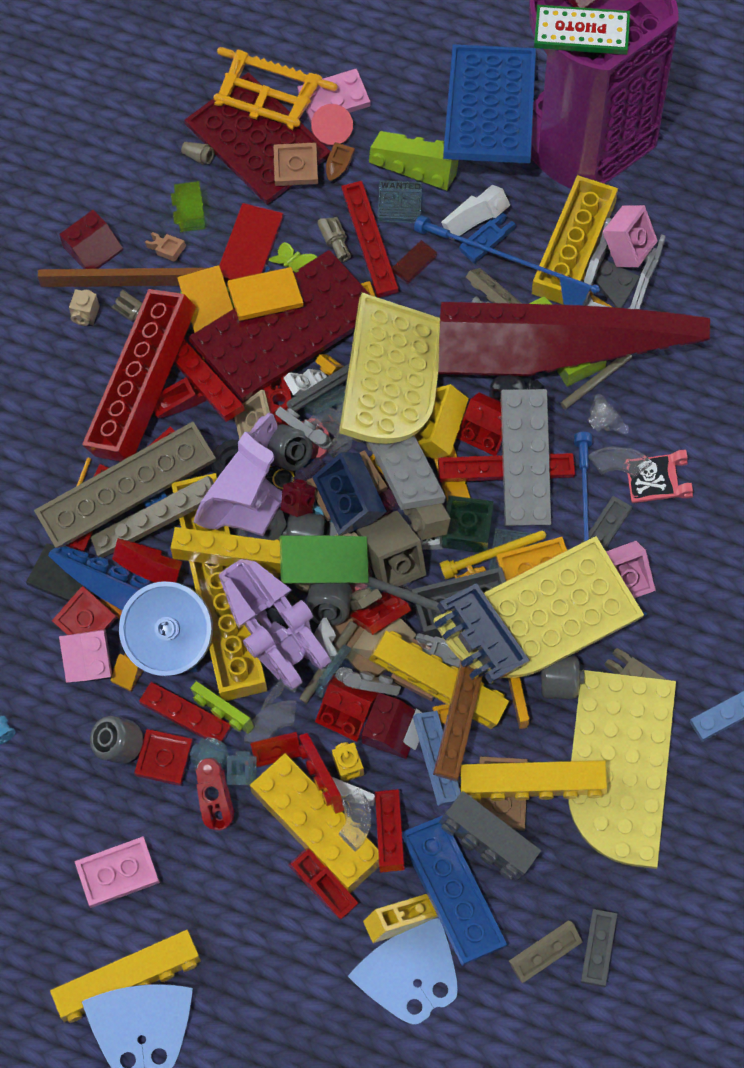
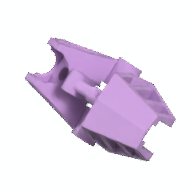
(251, 591)

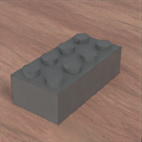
(440, 591)
(489, 837)

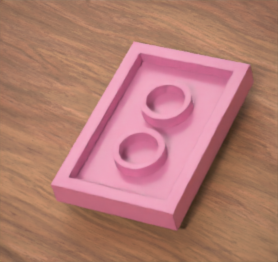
(349, 94)
(116, 872)

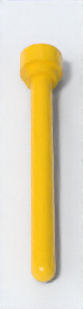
(450, 568)

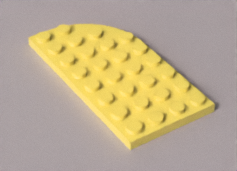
(390, 372)
(559, 607)
(630, 728)

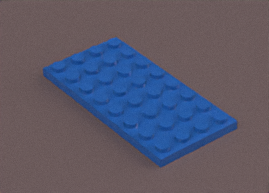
(490, 104)

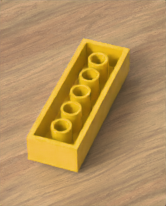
(575, 236)
(303, 813)

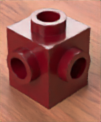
(298, 498)

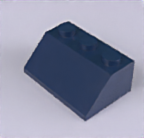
(349, 493)

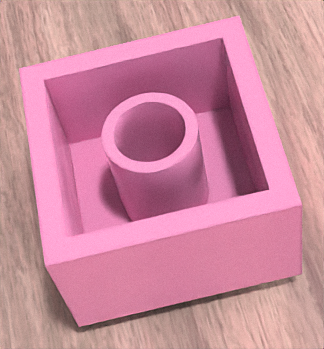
(630, 236)

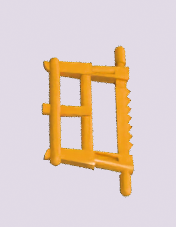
(300, 103)

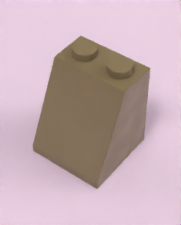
(393, 550)

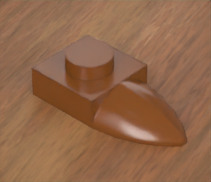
(338, 160)

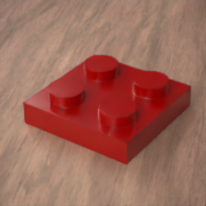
(380, 613)
(84, 614)
(163, 757)

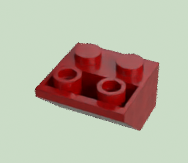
(482, 424)
(345, 709)

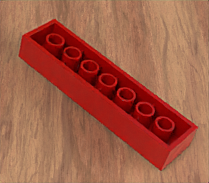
(139, 375)

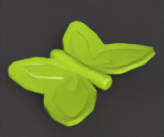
(286, 256)

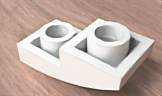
(300, 382)
(325, 636)

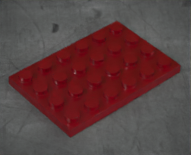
(249, 143)

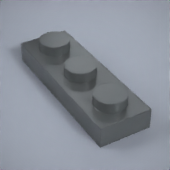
(598, 948)

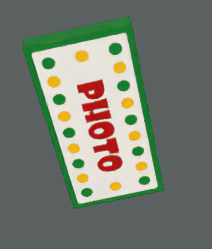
(582, 29)

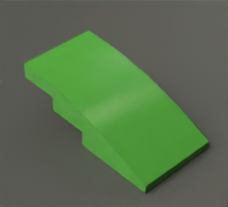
(323, 559)

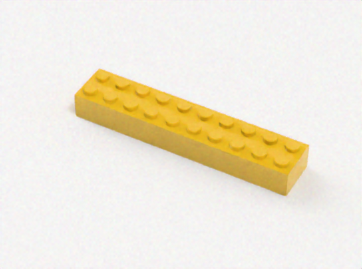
(235, 668)

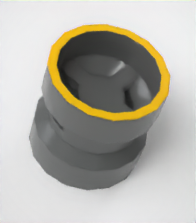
(282, 477)

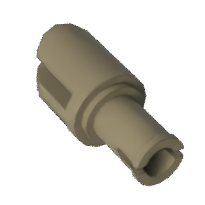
(334, 237)
(127, 306)

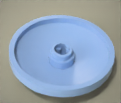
(166, 628)

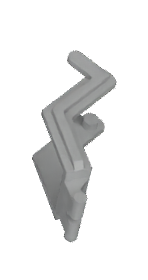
(652, 260)

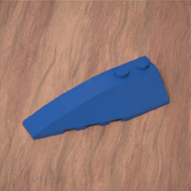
(105, 580)

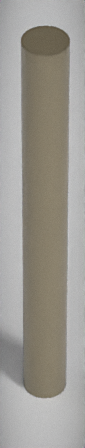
(598, 378)
(342, 640)

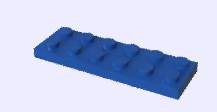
(453, 891)

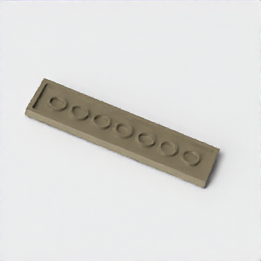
(125, 485)

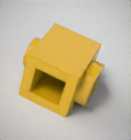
(347, 761)

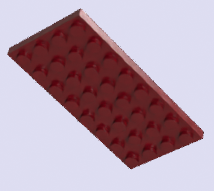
(267, 347)

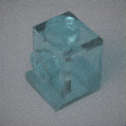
(235, 774)

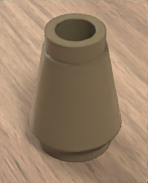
(199, 152)

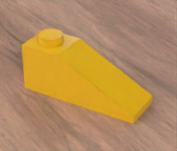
(399, 917)

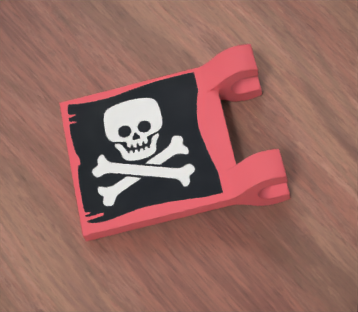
(660, 479)

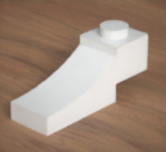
(476, 210)

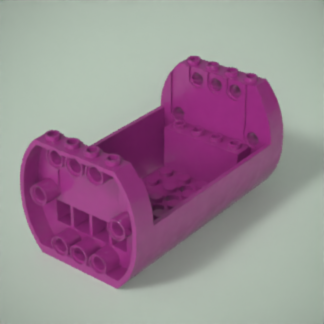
(604, 107)

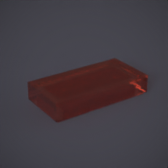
(414, 261)

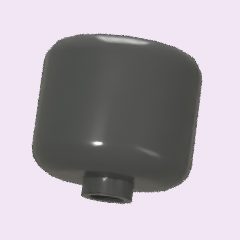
(290, 448)
(305, 525)
(329, 602)
(562, 679)
(116, 739)

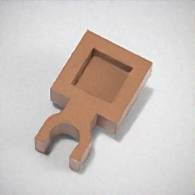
(166, 247)

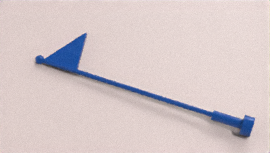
(573, 291)
(583, 441)

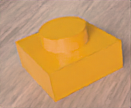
(328, 364)

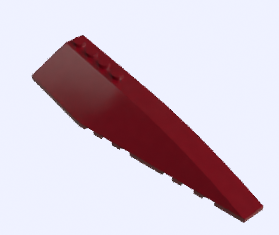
(553, 336)

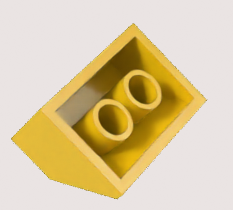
(444, 423)

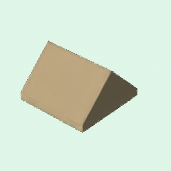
(254, 409)
(367, 641)

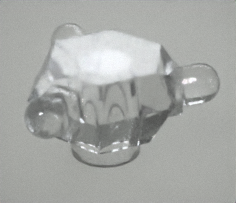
(606, 416)

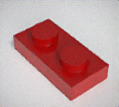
(271, 749)

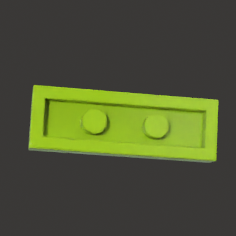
(221, 708)

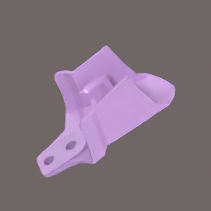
(242, 493)

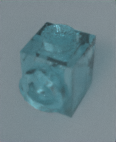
(209, 749)

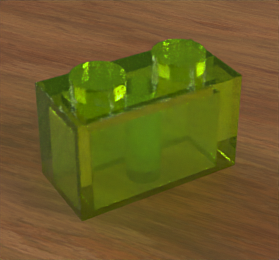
(189, 206)

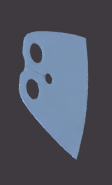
(393, 966)
(133, 1011)

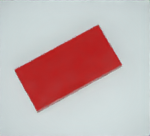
(250, 242)

